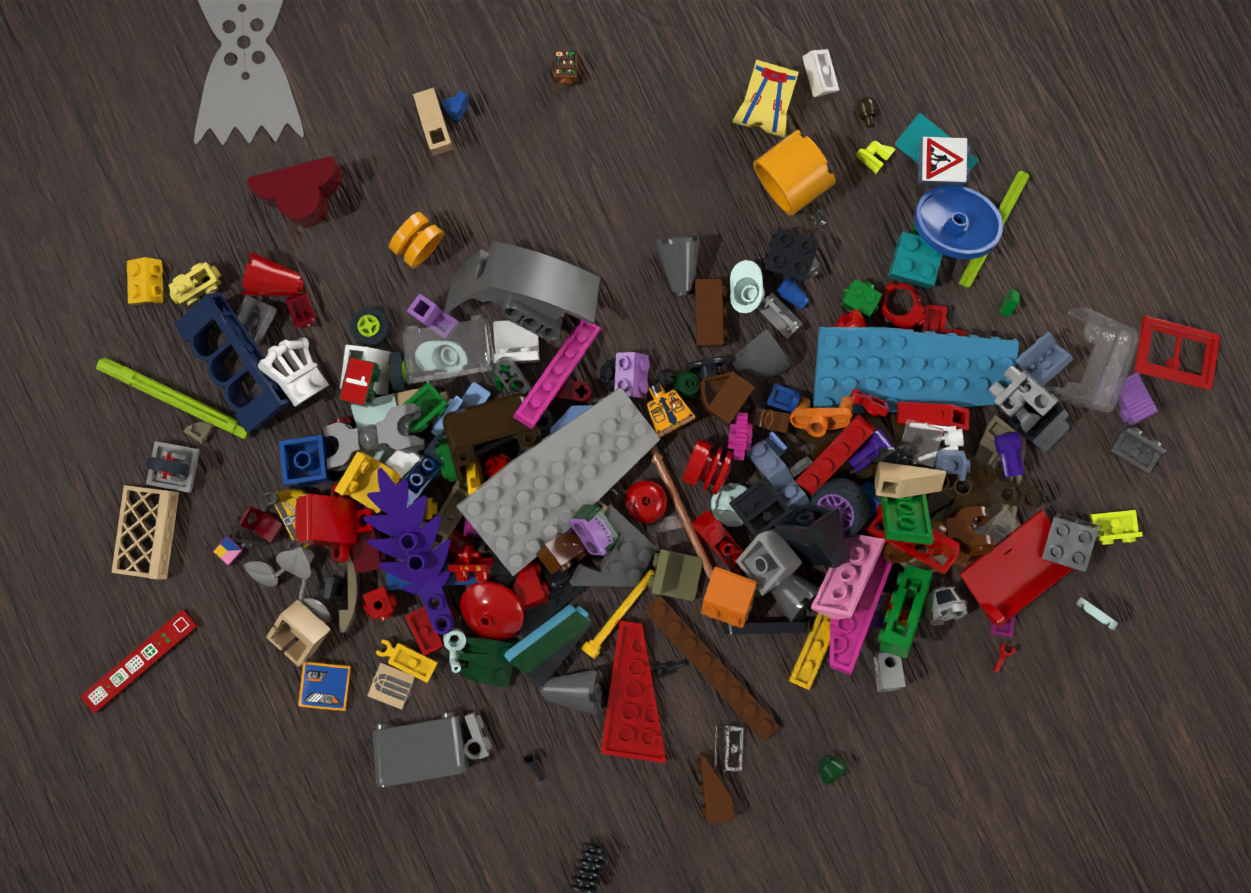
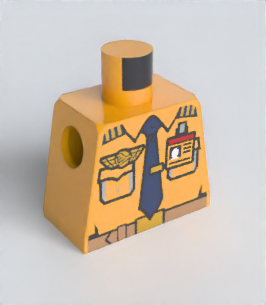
(667, 410)

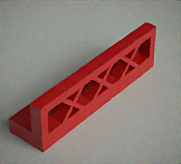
(941, 545)

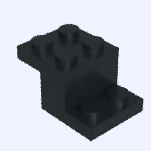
(760, 508)

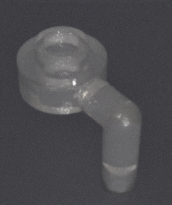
(669, 524)

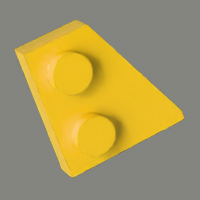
(474, 475)

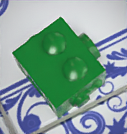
(862, 297)

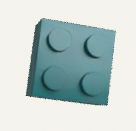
(914, 261)

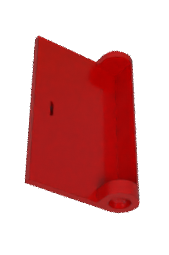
(1013, 580)

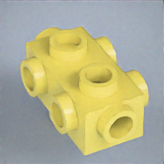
(189, 287)

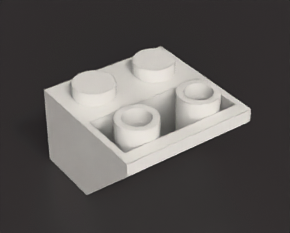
(374, 355)

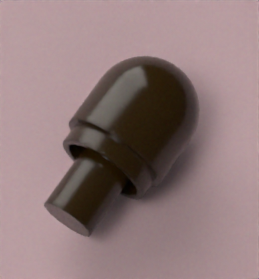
(867, 111)

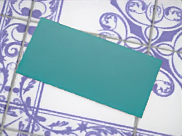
(920, 128)

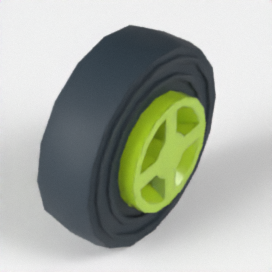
(366, 319)
(397, 372)

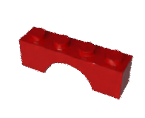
(835, 454)

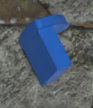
(456, 106)
(783, 398)

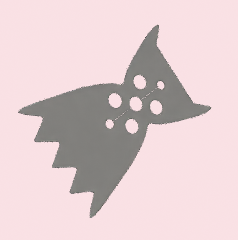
(242, 103)

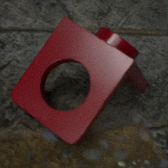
(263, 525)

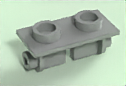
(779, 315)

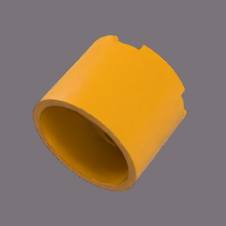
(794, 172)

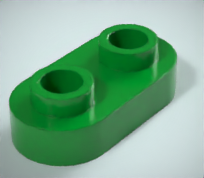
(448, 470)

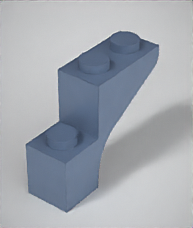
(778, 475)

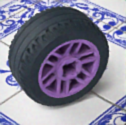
(848, 499)

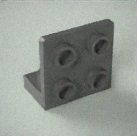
(1071, 541)

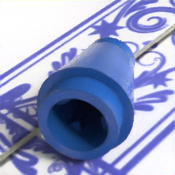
(792, 293)

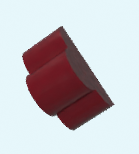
(300, 189)

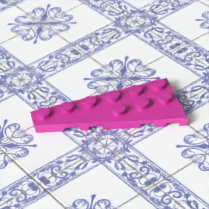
(849, 633)

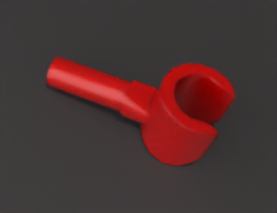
(1002, 657)

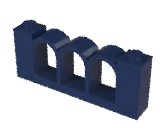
(194, 328)

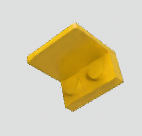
(362, 479)

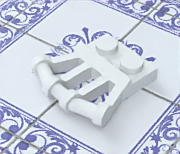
(299, 384)

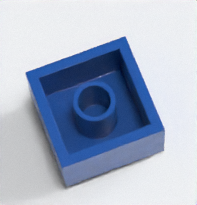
(305, 461)

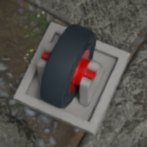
(172, 466)

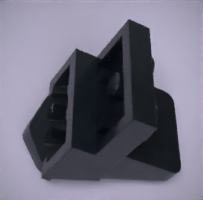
(1047, 429)

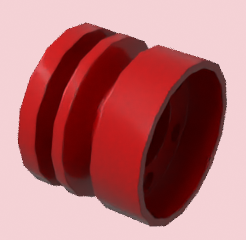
(707, 466)

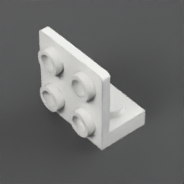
(515, 343)

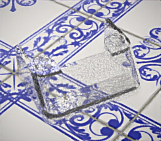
(1107, 365)

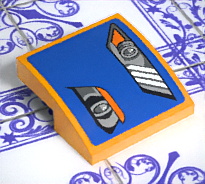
(324, 686)

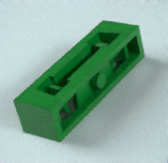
(895, 642)

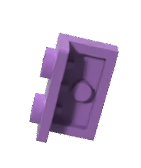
(632, 374)

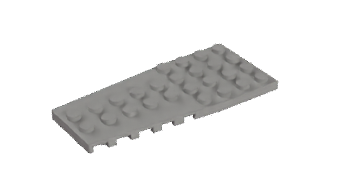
(550, 482)

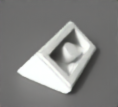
(820, 72)

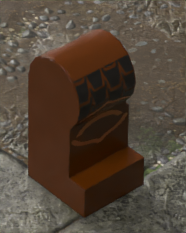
(769, 420)

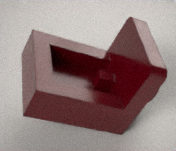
(301, 310)

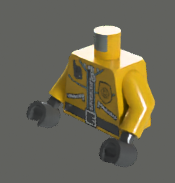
(285, 506)

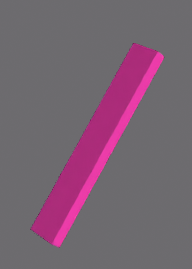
(556, 373)

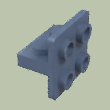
(1044, 359)

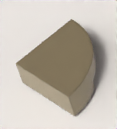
(199, 431)

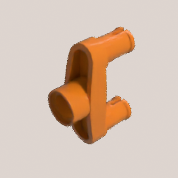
(820, 420)

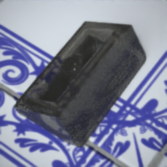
(729, 747)

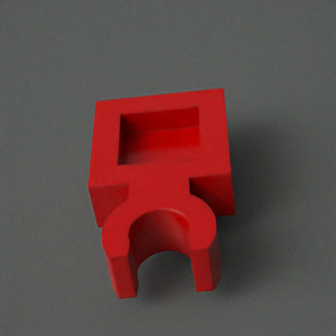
(872, 404)

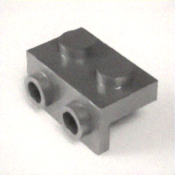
(255, 317)
(1137, 449)

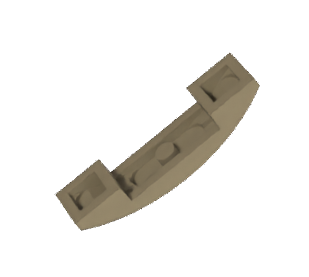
(450, 513)
(347, 616)

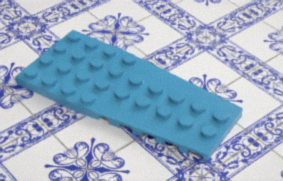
(909, 366)

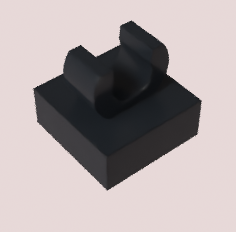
(334, 588)

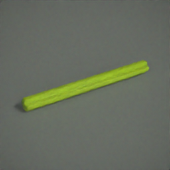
(1004, 210)

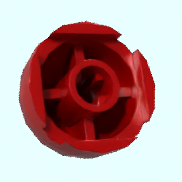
(654, 509)

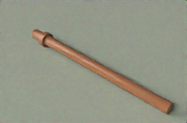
(657, 458)

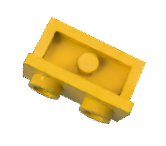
(144, 281)

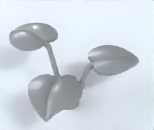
(296, 562)

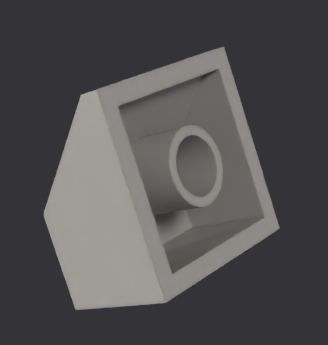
(768, 560)

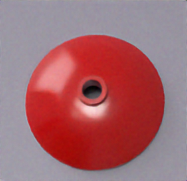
(492, 610)

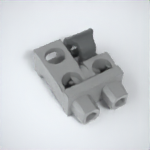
(1020, 391)

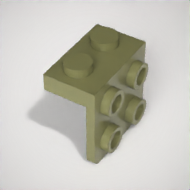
(675, 575)

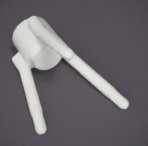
(952, 437)

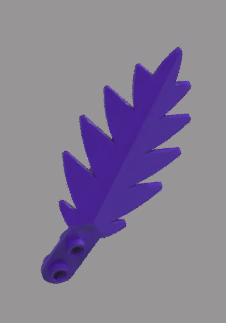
(412, 546)

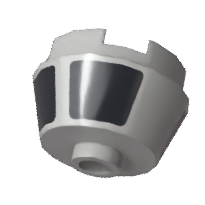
(944, 605)

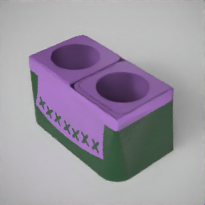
(594, 529)

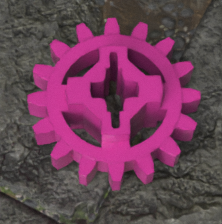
(740, 436)

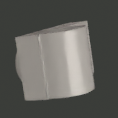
(475, 726)

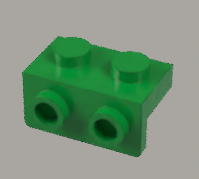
(430, 404)

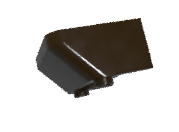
(482, 424)

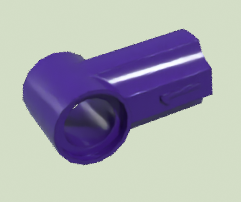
(1009, 448)
(861, 457)

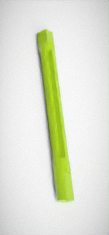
(172, 397)

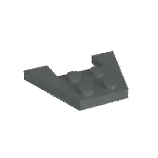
(623, 562)

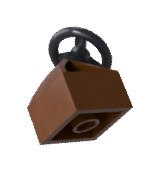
(722, 393)

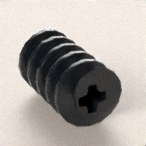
(590, 868)

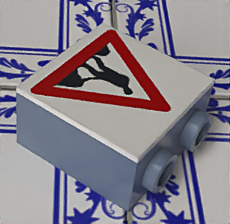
(943, 161)

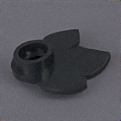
(898, 454)

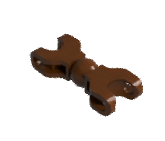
(957, 528)

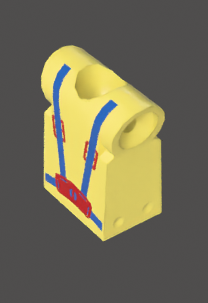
(767, 98)

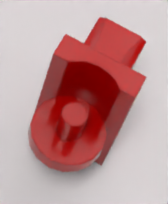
(469, 562)

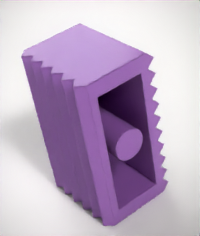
(1135, 400)

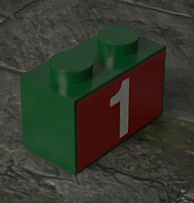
(359, 382)

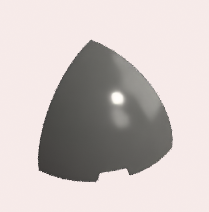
(761, 357)

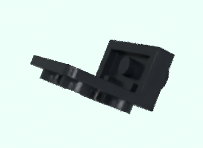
(790, 254)

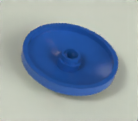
(958, 222)

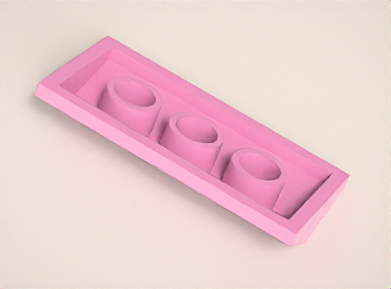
(846, 583)

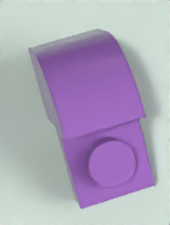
(429, 313)

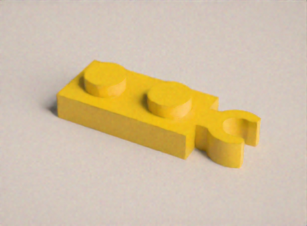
(409, 660)

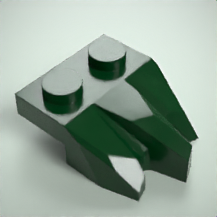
(486, 661)

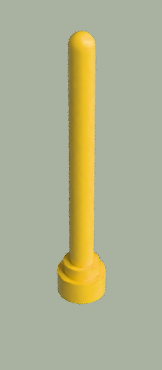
(593, 646)

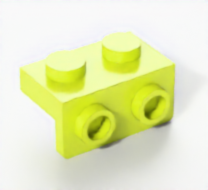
(1116, 526)

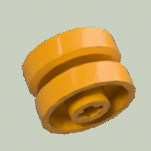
(416, 240)

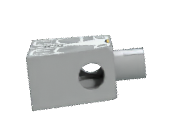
(888, 678)

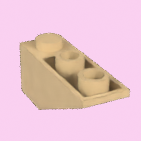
(433, 122)
(906, 481)

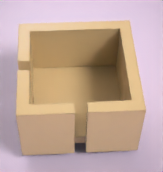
(299, 623)

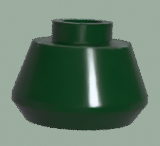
(688, 392)
(831, 769)

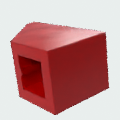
(530, 587)

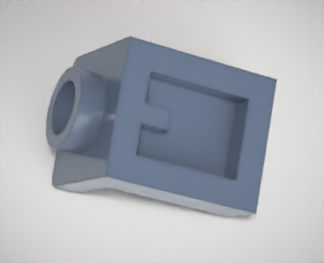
(953, 463)

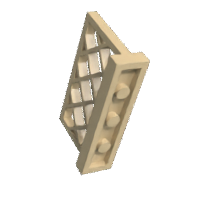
(161, 538)

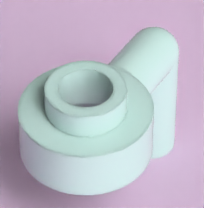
(453, 646)

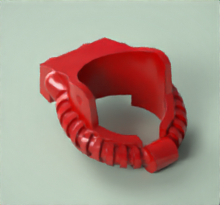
(914, 317)

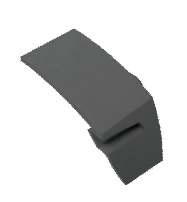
(528, 288)

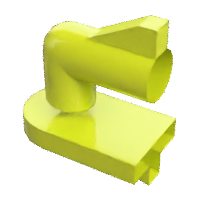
(866, 155)

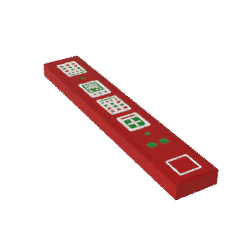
(138, 661)

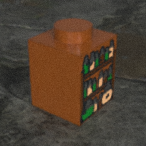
(565, 67)

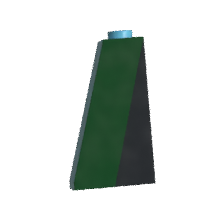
(549, 644)

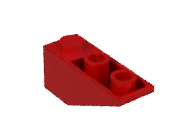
(933, 414)
(719, 540)

